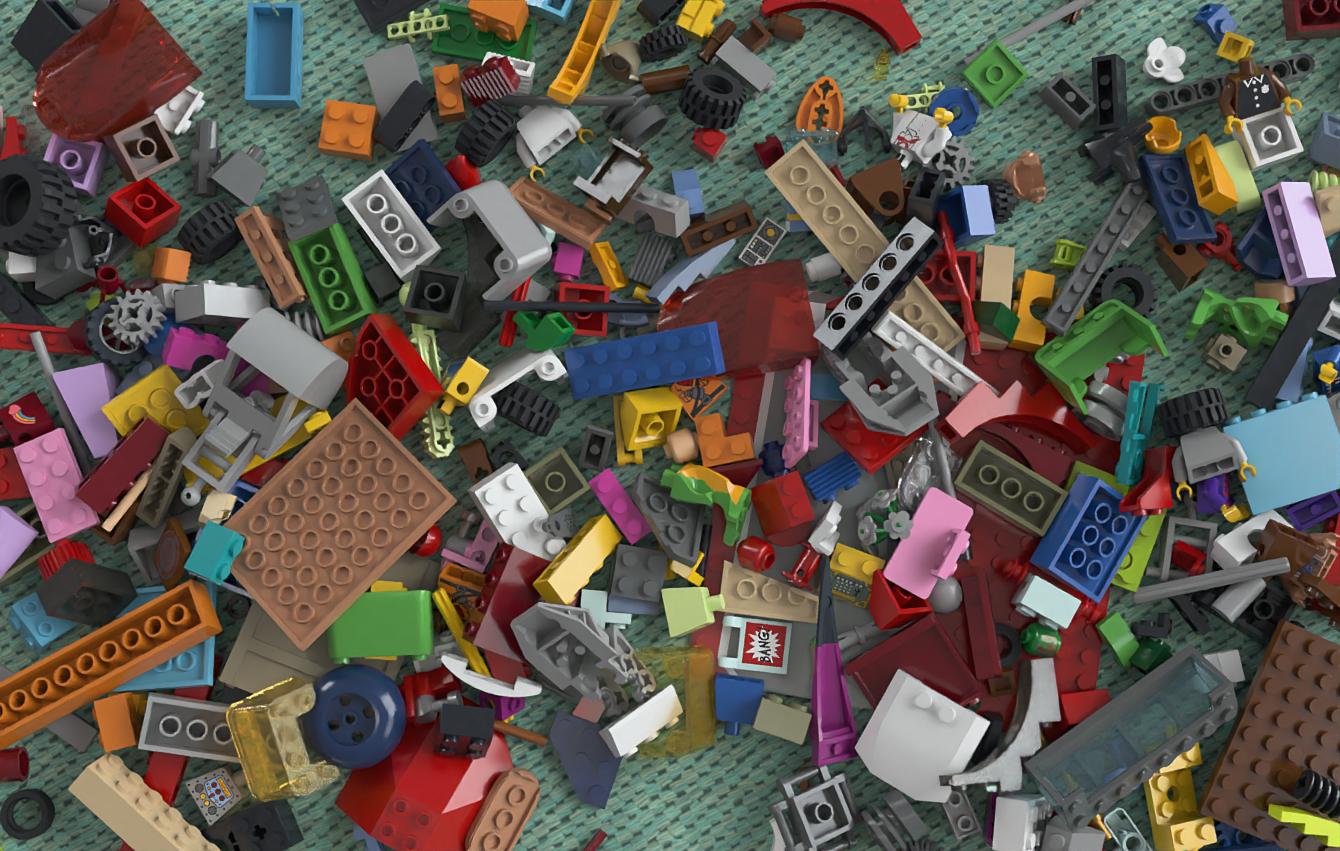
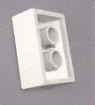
(642, 722)

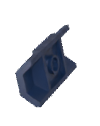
(1259, 249)

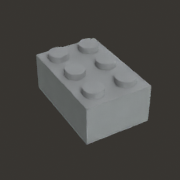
(219, 304)

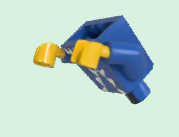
(1327, 369)

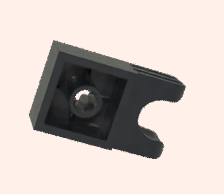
(1260, 628)
(258, 828)

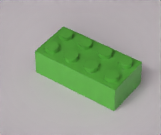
(333, 279)

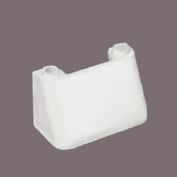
(513, 369)

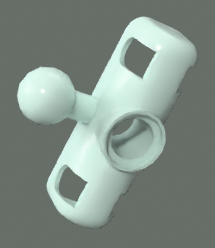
(1122, 830)

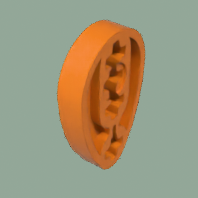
(814, 99)

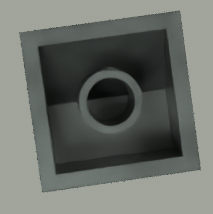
(436, 298)

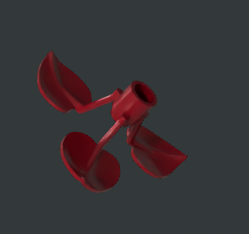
(108, 283)

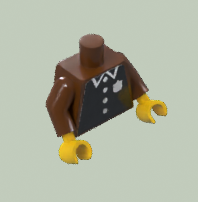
(1252, 93)

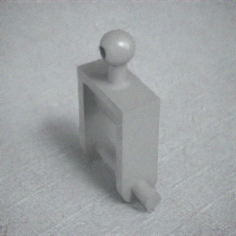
(1168, 538)

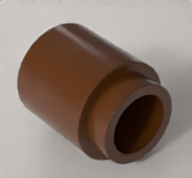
(786, 27)

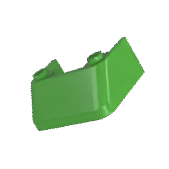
(1092, 344)

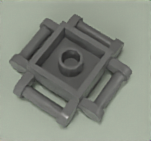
(817, 811)

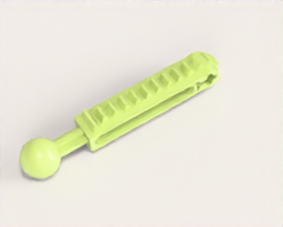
(434, 423)

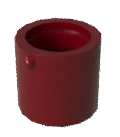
(14, 764)

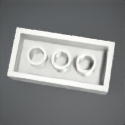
(515, 512)

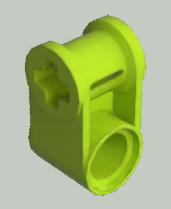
(1071, 254)

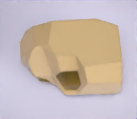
(216, 507)

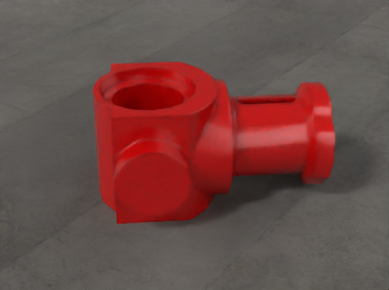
(1223, 249)

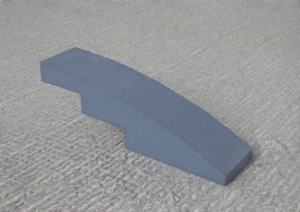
(686, 271)

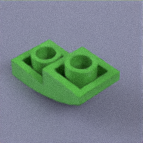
(1118, 637)

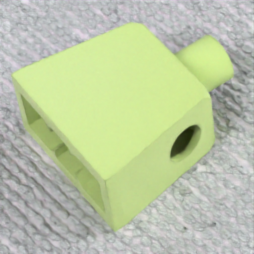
(690, 609)

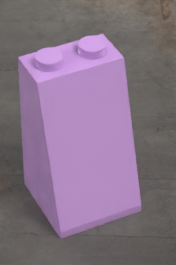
(85, 393)

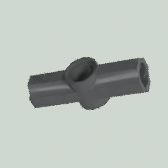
(205, 157)

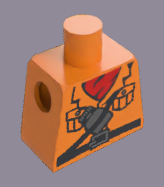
(697, 395)
(462, 587)

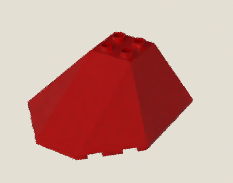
(420, 796)

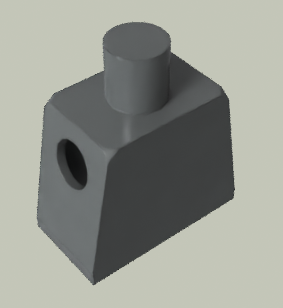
(240, 174)

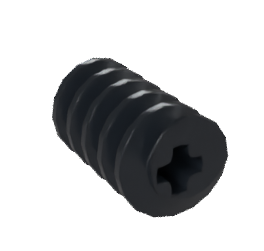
(1318, 793)

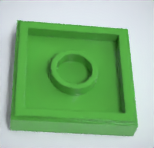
(994, 74)

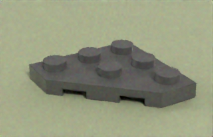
(673, 522)

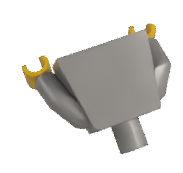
(1206, 455)

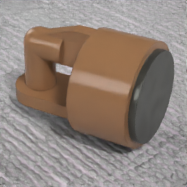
(1278, 290)

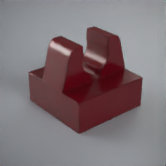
(769, 151)

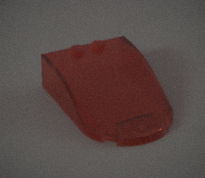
(111, 74)
(759, 317)

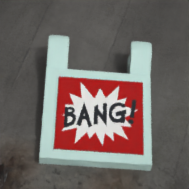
(761, 645)

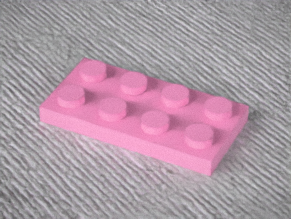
(51, 479)

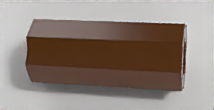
(665, 80)

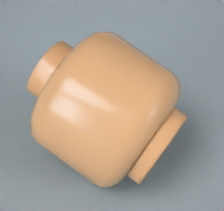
(682, 446)

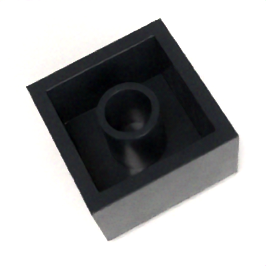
(464, 731)

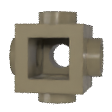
(1222, 353)

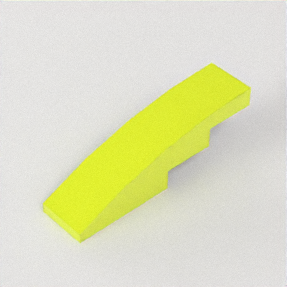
(1307, 822)

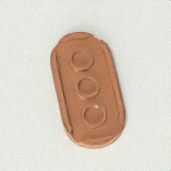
(504, 812)

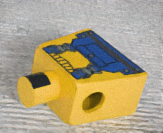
(460, 383)

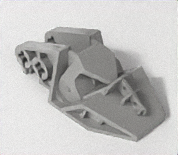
(910, 392)
(577, 652)

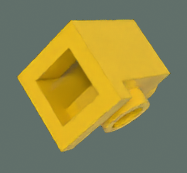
(1234, 47)

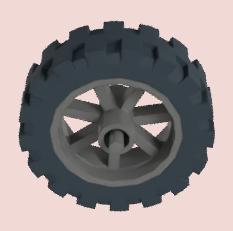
(97, 343)

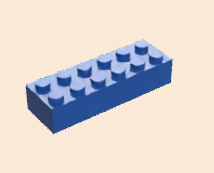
(645, 360)

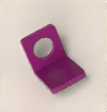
(504, 705)

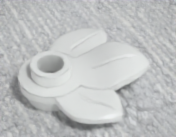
(1166, 59)

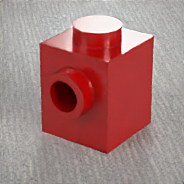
(708, 142)

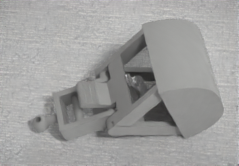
(243, 423)

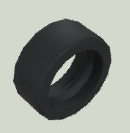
(7, 819)

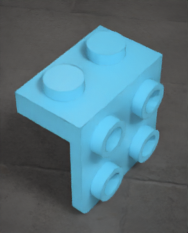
(35, 625)

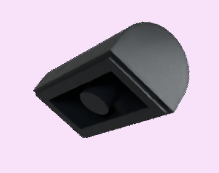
(990, 738)

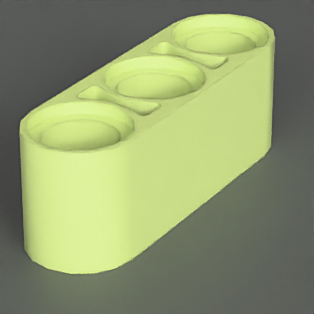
(1239, 171)

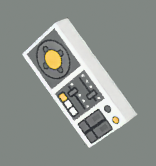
(762, 243)

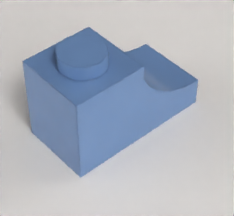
(687, 187)

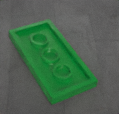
(469, 43)

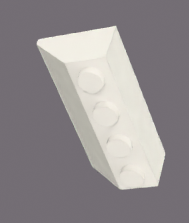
(392, 225)

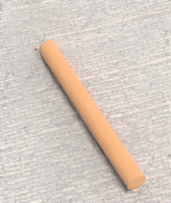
(129, 498)

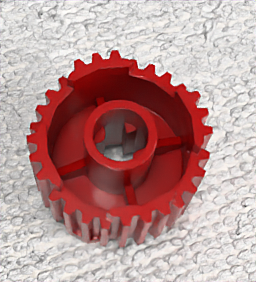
(64, 550)

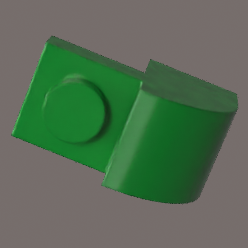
(543, 333)

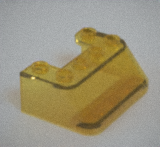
(272, 744)

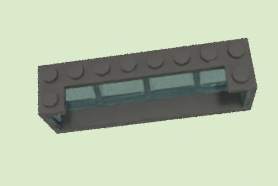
(1133, 737)

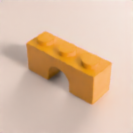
(1032, 289)

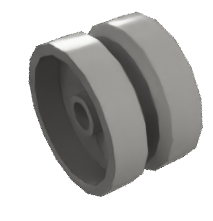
(1106, 410)

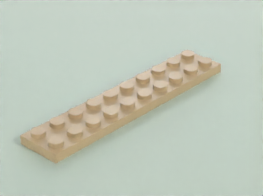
(854, 237)

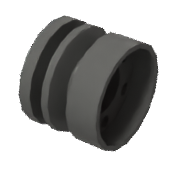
(637, 121)
(894, 822)

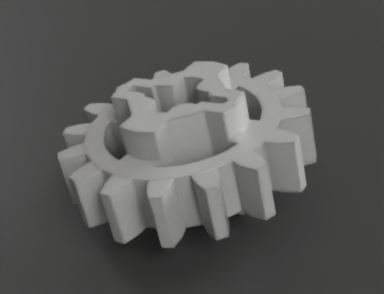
(953, 171)
(137, 317)

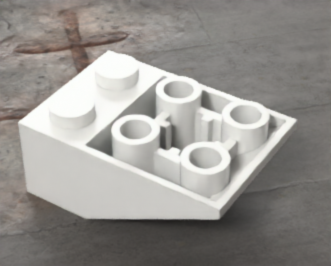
(1020, 822)

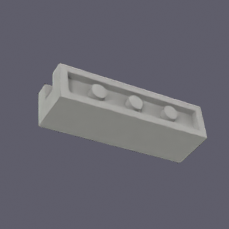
(960, 815)

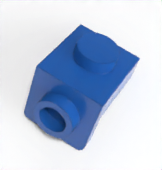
(1215, 20)

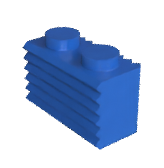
(831, 477)

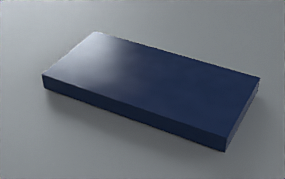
(1176, 199)

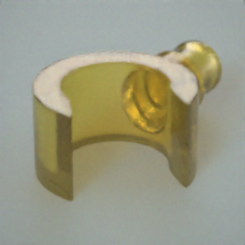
(882, 65)

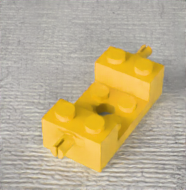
(1176, 821)

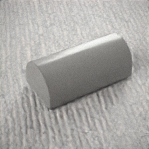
(1237, 598)

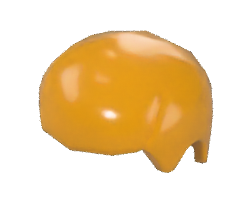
(1163, 137)

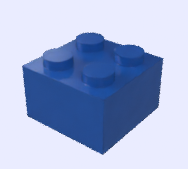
(969, 214)

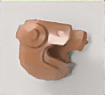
(1026, 177)

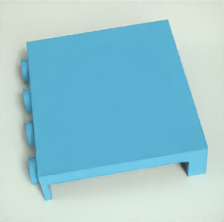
(1291, 450)

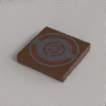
(171, 554)

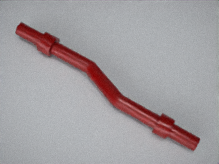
(970, 328)

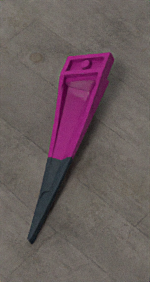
(832, 718)

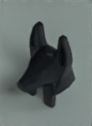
(1115, 152)

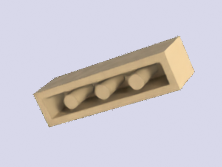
(994, 284)

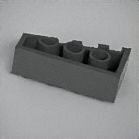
(64, 266)

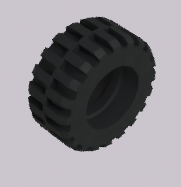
(49, 208)

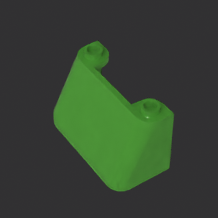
(384, 626)

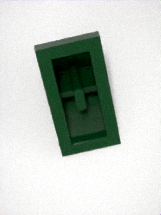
(995, 319)

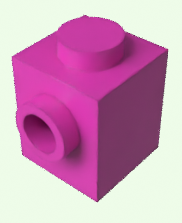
(568, 262)

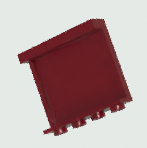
(504, 597)
(922, 652)

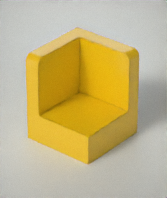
(687, 572)

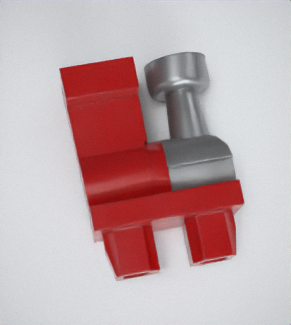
(422, 691)

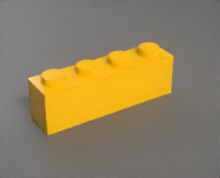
(578, 561)

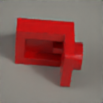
(1188, 558)

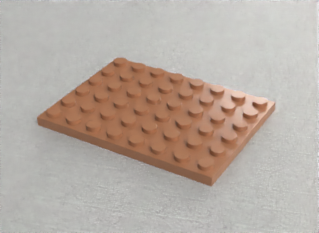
(333, 523)

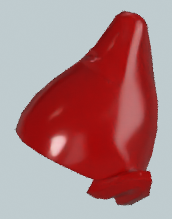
(463, 172)

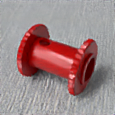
(808, 563)

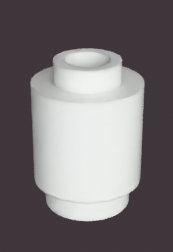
(823, 267)

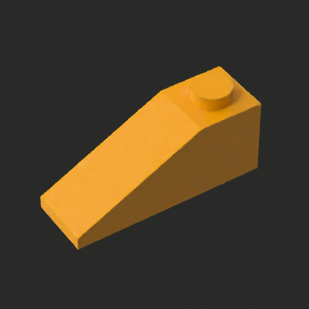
(1210, 178)

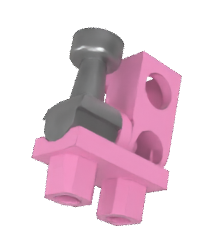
(471, 553)

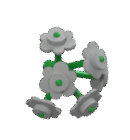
(896, 526)

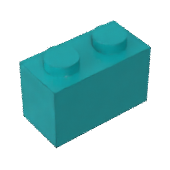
(214, 552)

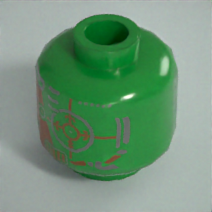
(1040, 640)

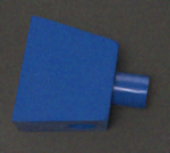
(737, 700)

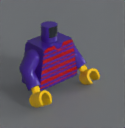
(1215, 497)

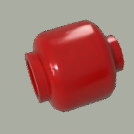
(756, 554)

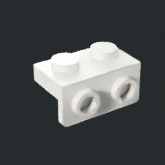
(177, 111)

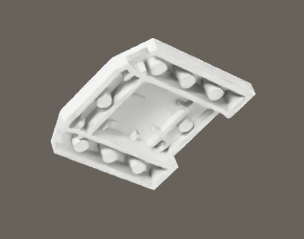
(918, 738)

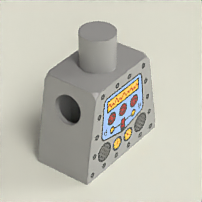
(218, 792)

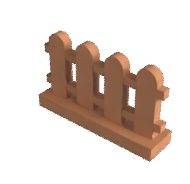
(270, 257)

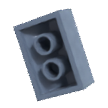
(1326, 141)

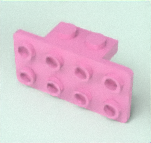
(801, 415)
(932, 545)

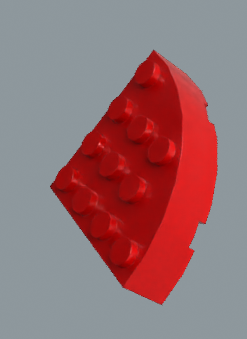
(390, 376)

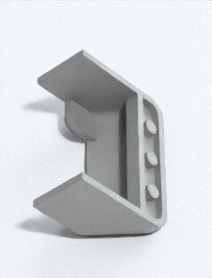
(516, 233)

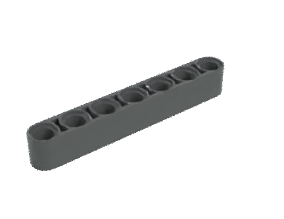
(1195, 98)

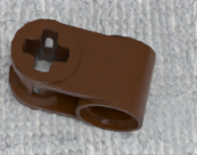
(475, 458)

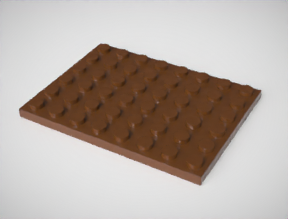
(1280, 731)

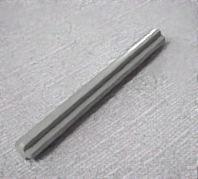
(1212, 580)

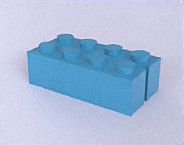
(274, 56)

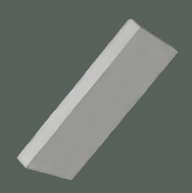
(389, 77)

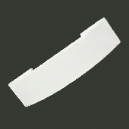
(522, 688)

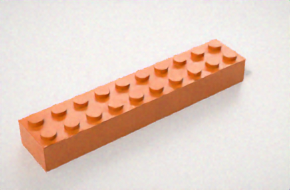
(105, 660)

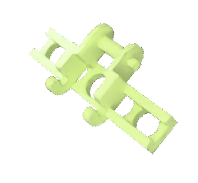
(412, 24)
(924, 96)

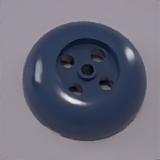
(380, 733)

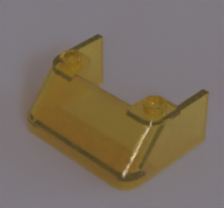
(697, 667)

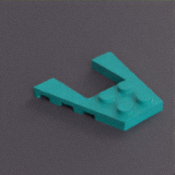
(1133, 444)

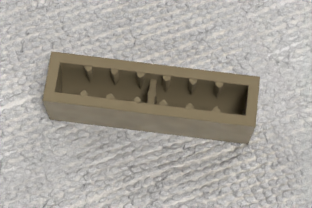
(165, 477)

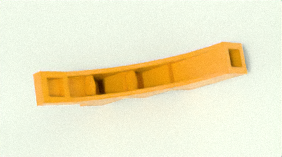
(579, 65)

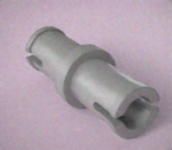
(859, 635)

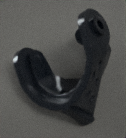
(864, 119)
(108, 234)

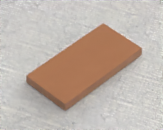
(557, 213)

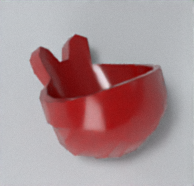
(428, 543)

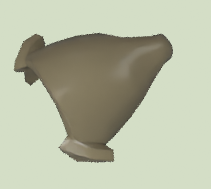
(622, 54)

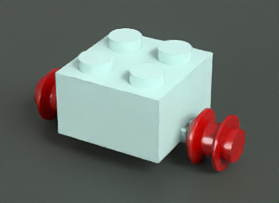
(1045, 601)

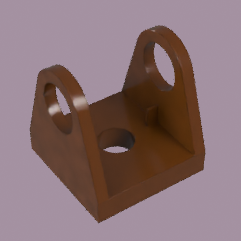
(877, 186)

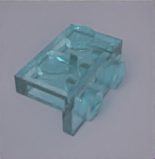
(822, 142)

